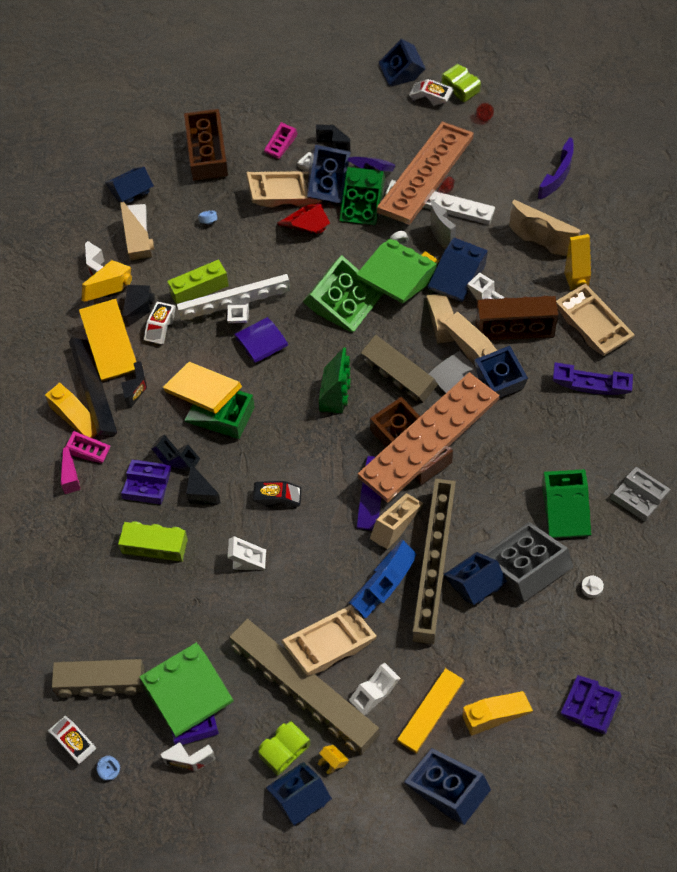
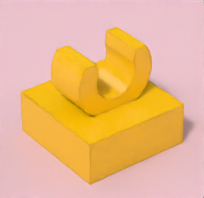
(333, 757)

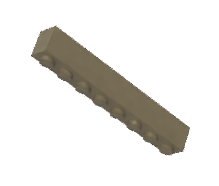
(434, 562)
(308, 690)

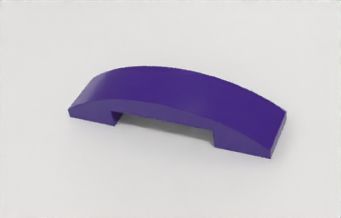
(552, 183)
(591, 382)
(369, 506)

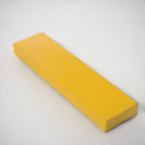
(430, 711)

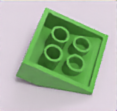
(397, 271)
(342, 296)
(186, 689)

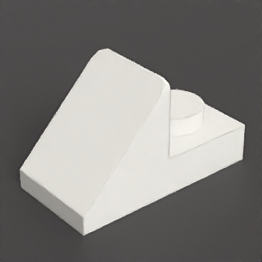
(246, 555)

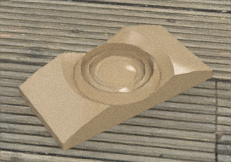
(279, 188)
(541, 228)
(594, 320)
(329, 640)

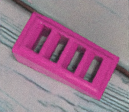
(282, 129)
(90, 442)
(69, 477)

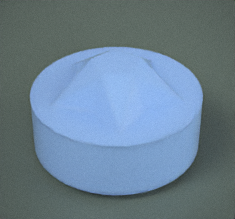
(208, 217)
(108, 768)

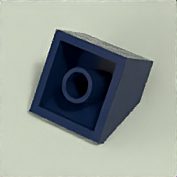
(402, 64)
(130, 184)
(501, 371)
(476, 577)
(299, 793)

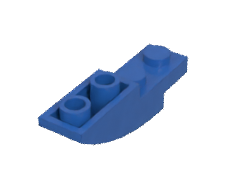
(385, 580)

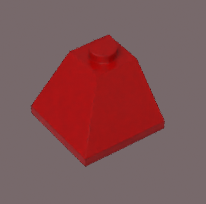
(308, 219)

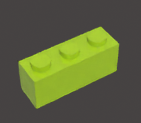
(198, 282)
(153, 541)

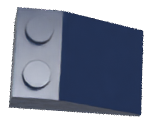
(327, 174)
(457, 268)
(449, 785)

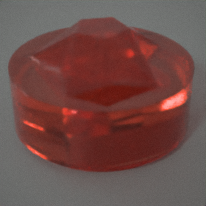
(485, 112)
(447, 185)

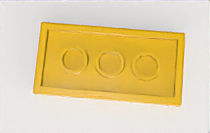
(108, 339)
(202, 387)

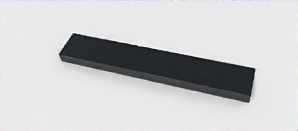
(93, 387)

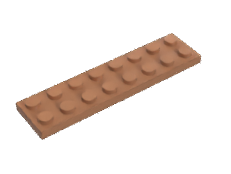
(425, 173)
(428, 437)

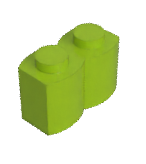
(462, 83)
(283, 748)

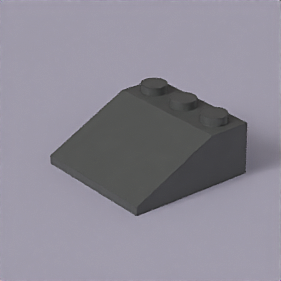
(530, 560)

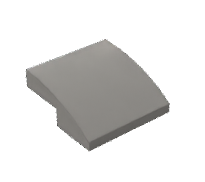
(441, 227)
(452, 371)
(640, 494)

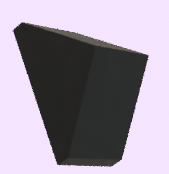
(200, 490)

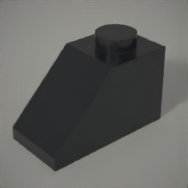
(137, 303)

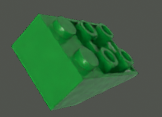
(362, 195)
(335, 384)
(229, 419)
(567, 503)

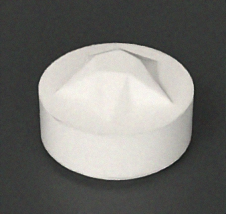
(401, 237)
(592, 586)

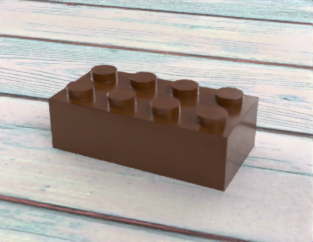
(205, 144)
(517, 317)
(393, 422)

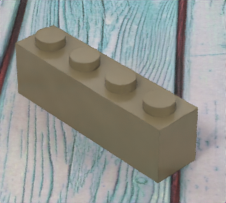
(399, 368)
(97, 677)

